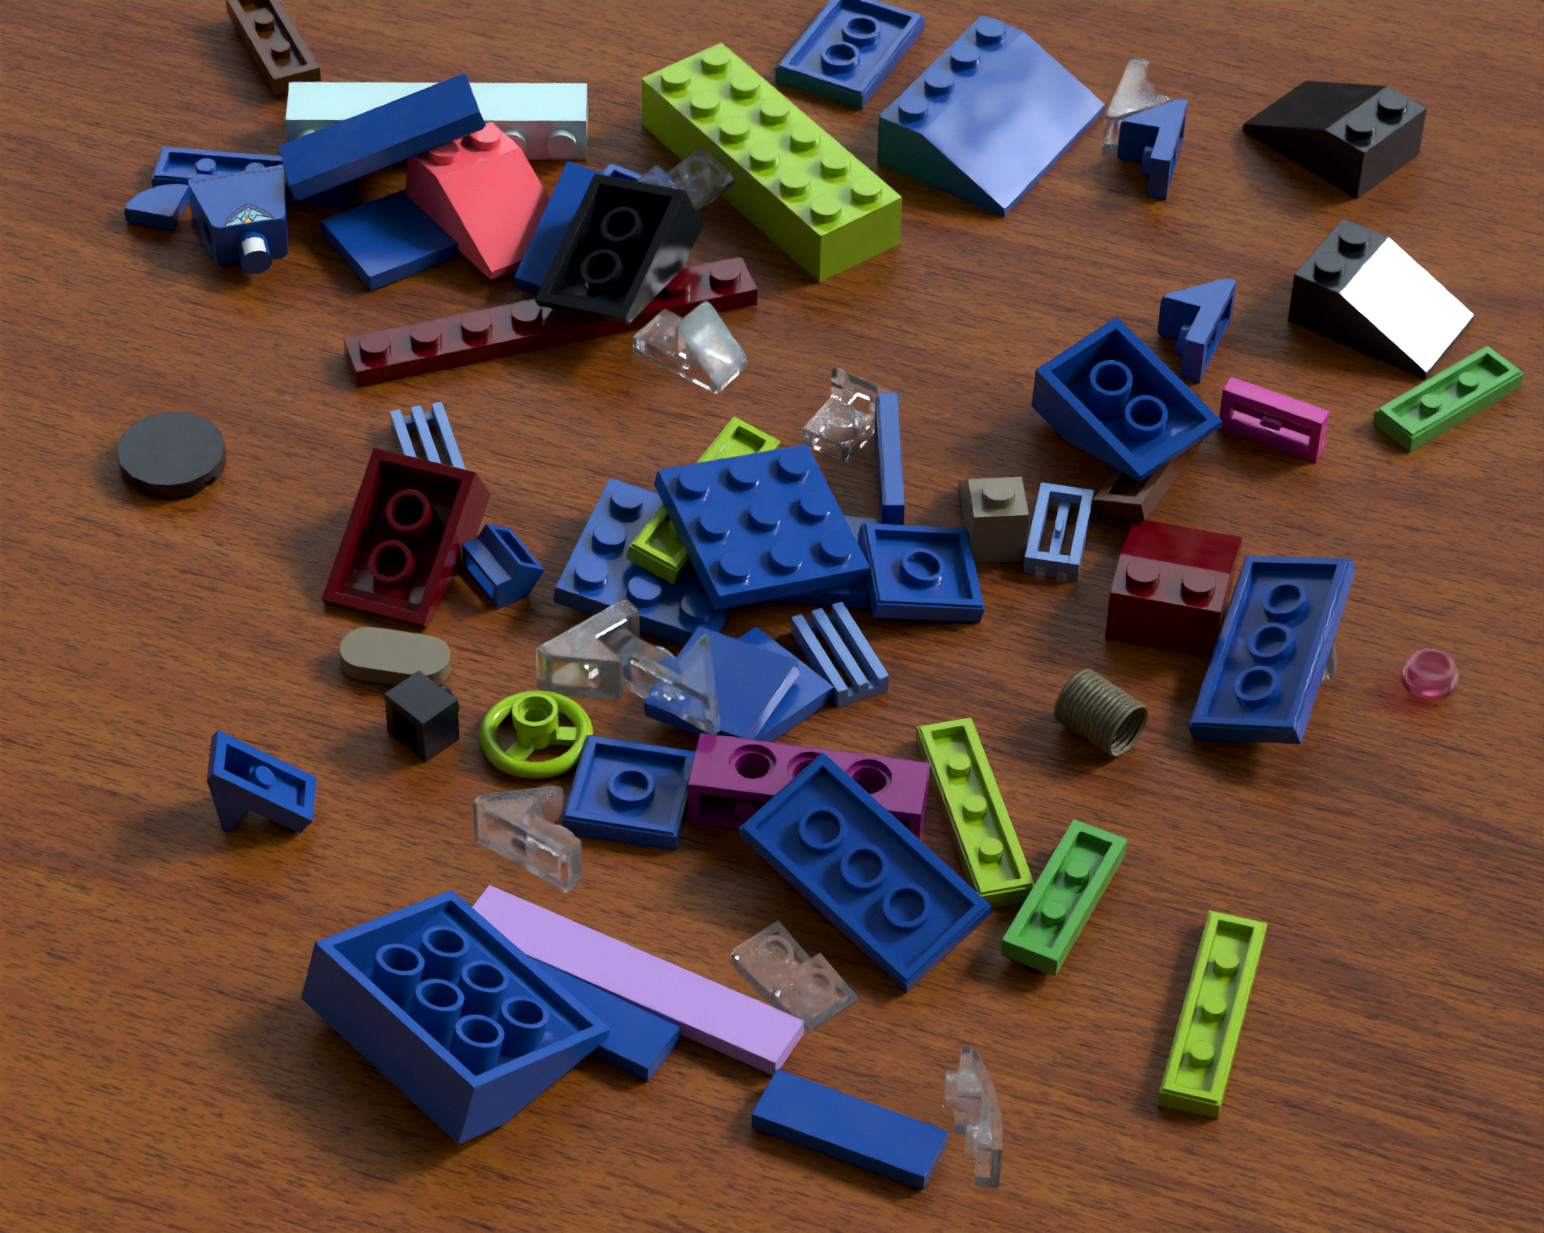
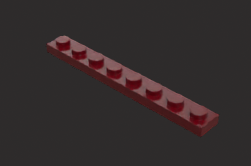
(529, 327)

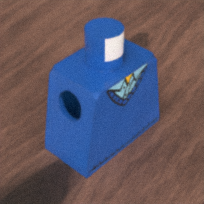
(242, 216)

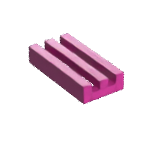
(1275, 413)

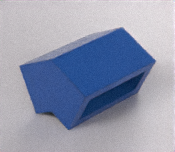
(501, 565)

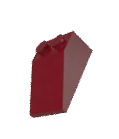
(405, 537)
(1172, 588)

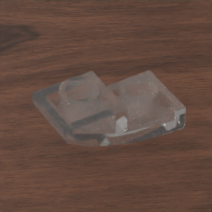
(697, 174)
(790, 978)
(976, 1115)

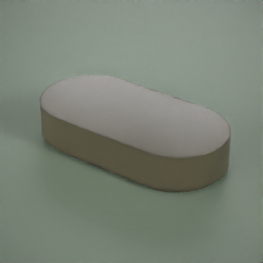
(393, 655)

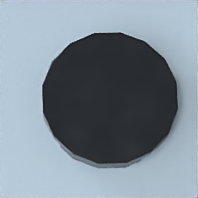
(171, 454)

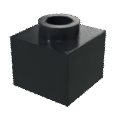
(422, 716)

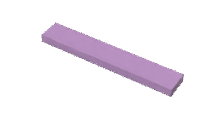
(699, 1006)

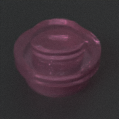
(1430, 674)

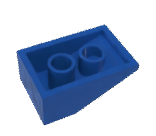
(1121, 402)

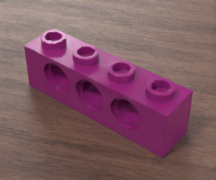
(740, 775)

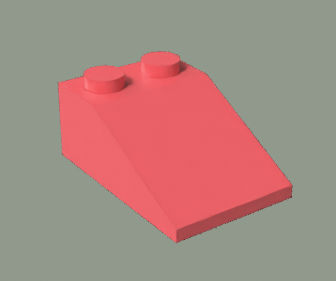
(481, 197)

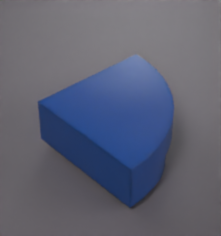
(158, 206)

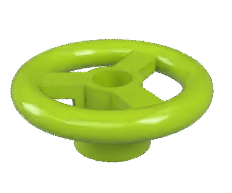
(536, 728)

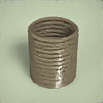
(1100, 712)

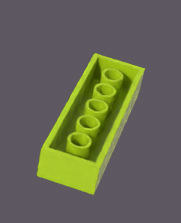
(784, 166)

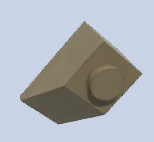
(995, 518)

